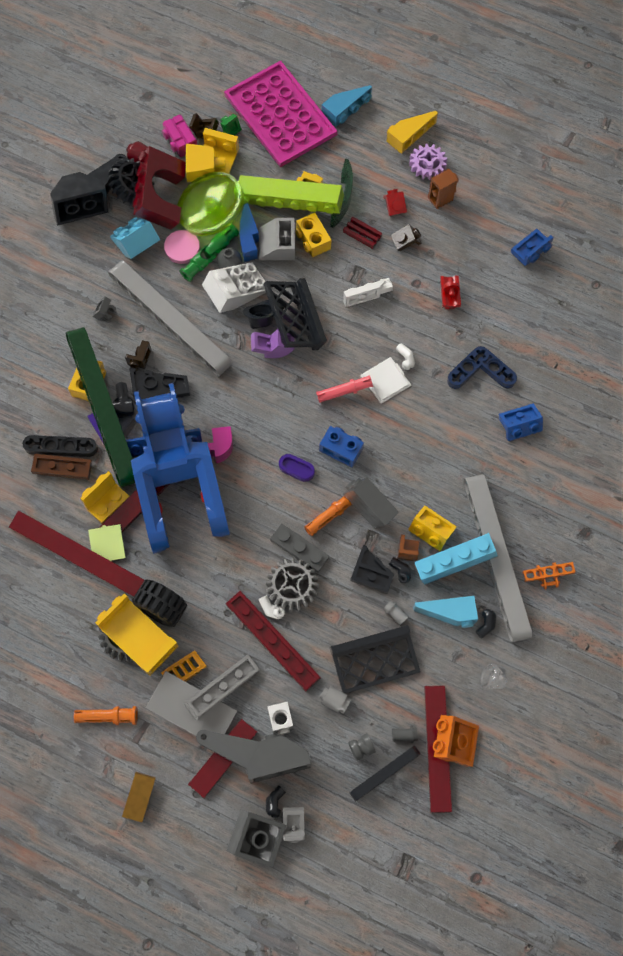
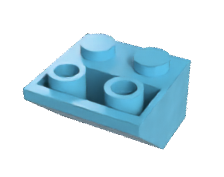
(135, 237)

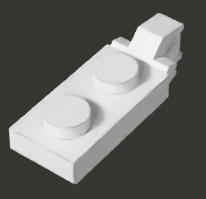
(367, 292)

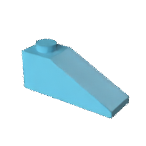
(453, 611)

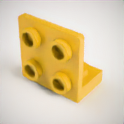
(224, 146)
(103, 497)

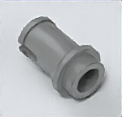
(395, 612)

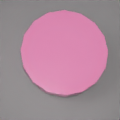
(181, 246)

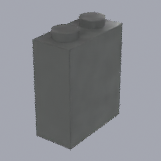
(370, 502)

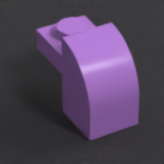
(270, 345)

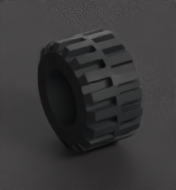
(159, 603)

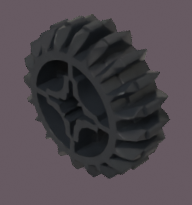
(124, 184)

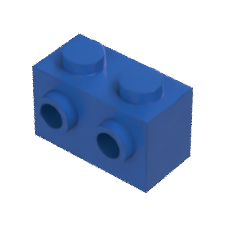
(341, 446)

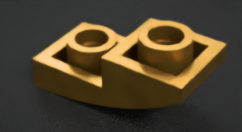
(138, 797)

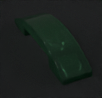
(346, 178)

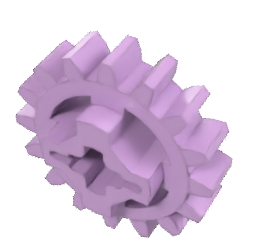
(428, 161)

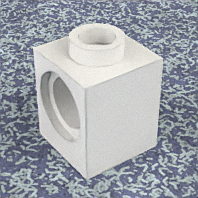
(280, 709)

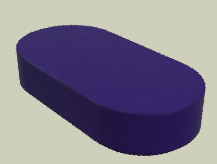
(296, 467)

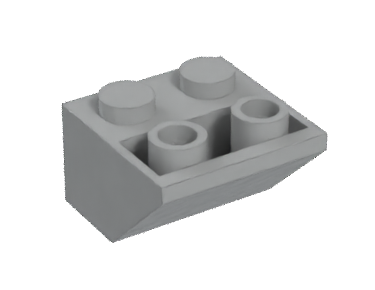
(277, 240)

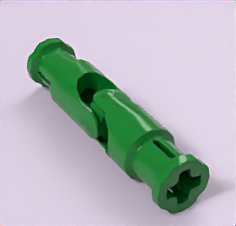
(218, 243)

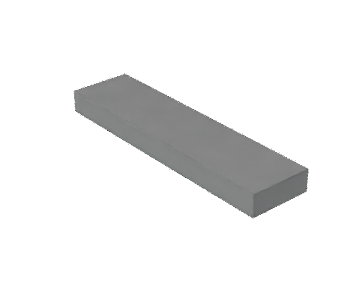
(221, 687)

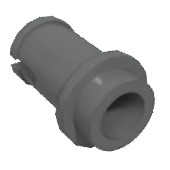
(405, 734)

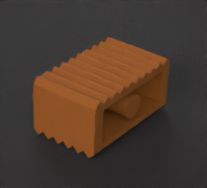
(442, 188)

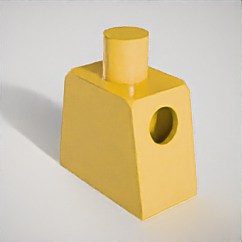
(201, 161)

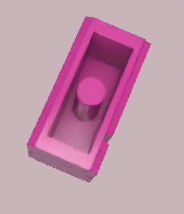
(178, 134)

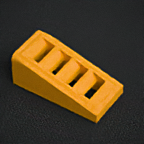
(180, 664)

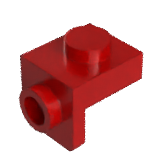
(395, 202)

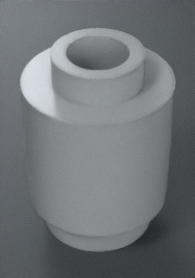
(334, 699)

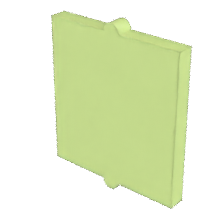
(108, 542)

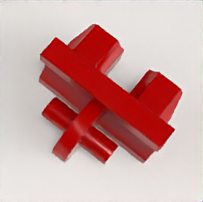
(450, 292)

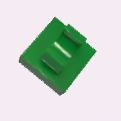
(230, 124)

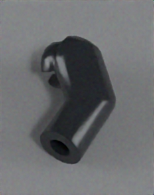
(403, 570)
(489, 623)
(272, 802)

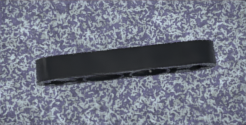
(59, 449)
(384, 773)

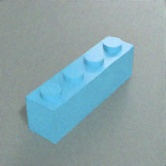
(456, 559)

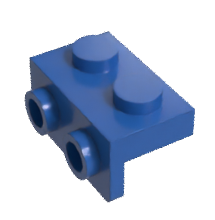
(531, 247)

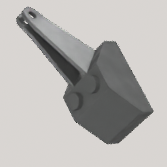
(261, 759)

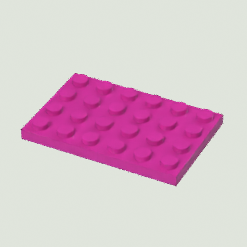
(280, 113)

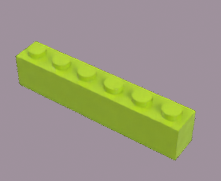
(292, 194)

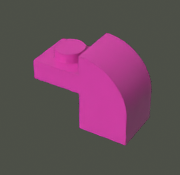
(222, 443)

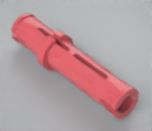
(343, 389)

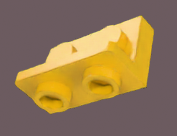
(432, 528)

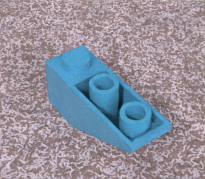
(343, 104)

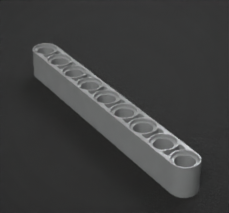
(170, 318)
(500, 566)

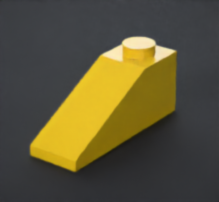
(409, 130)

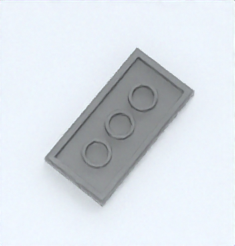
(169, 702)

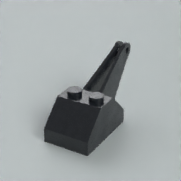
(82, 195)

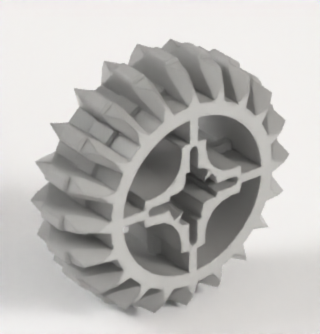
(298, 579)

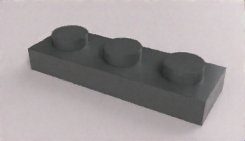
(299, 547)

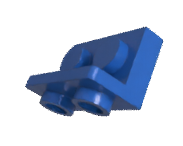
(521, 422)

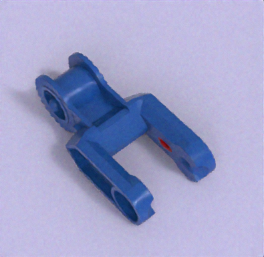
(172, 459)

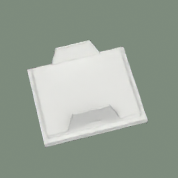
(387, 380)

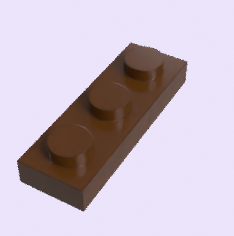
(61, 466)

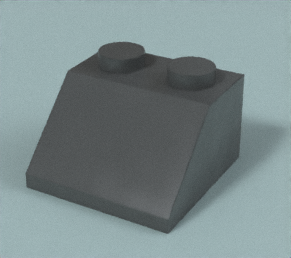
(256, 838)

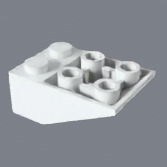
(234, 286)

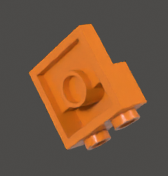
(456, 740)

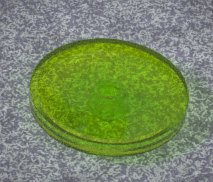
(210, 204)

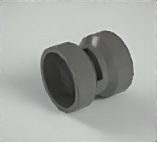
(361, 747)

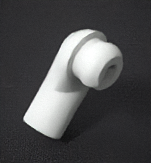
(271, 610)

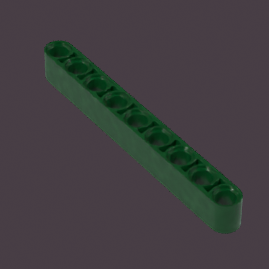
(101, 405)

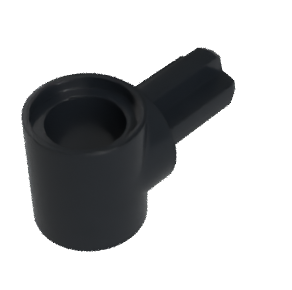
(123, 404)

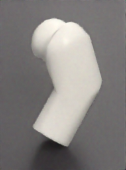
(408, 355)

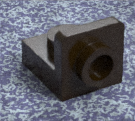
(141, 356)

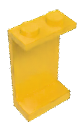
(136, 634)

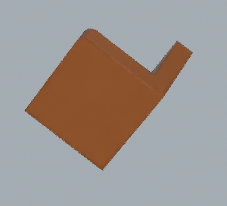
(408, 549)

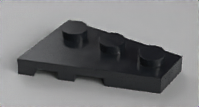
(155, 384)

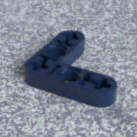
(483, 363)

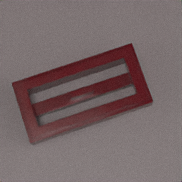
(364, 230)

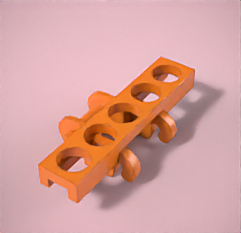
(555, 575)

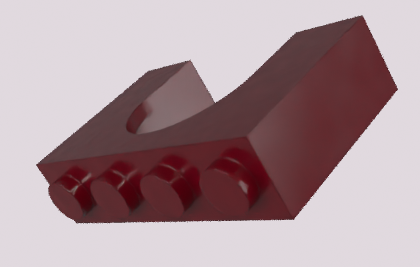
(147, 203)

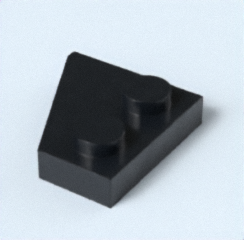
(371, 572)

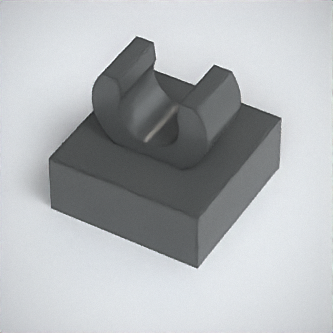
(102, 309)

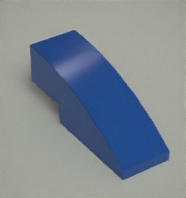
(248, 235)

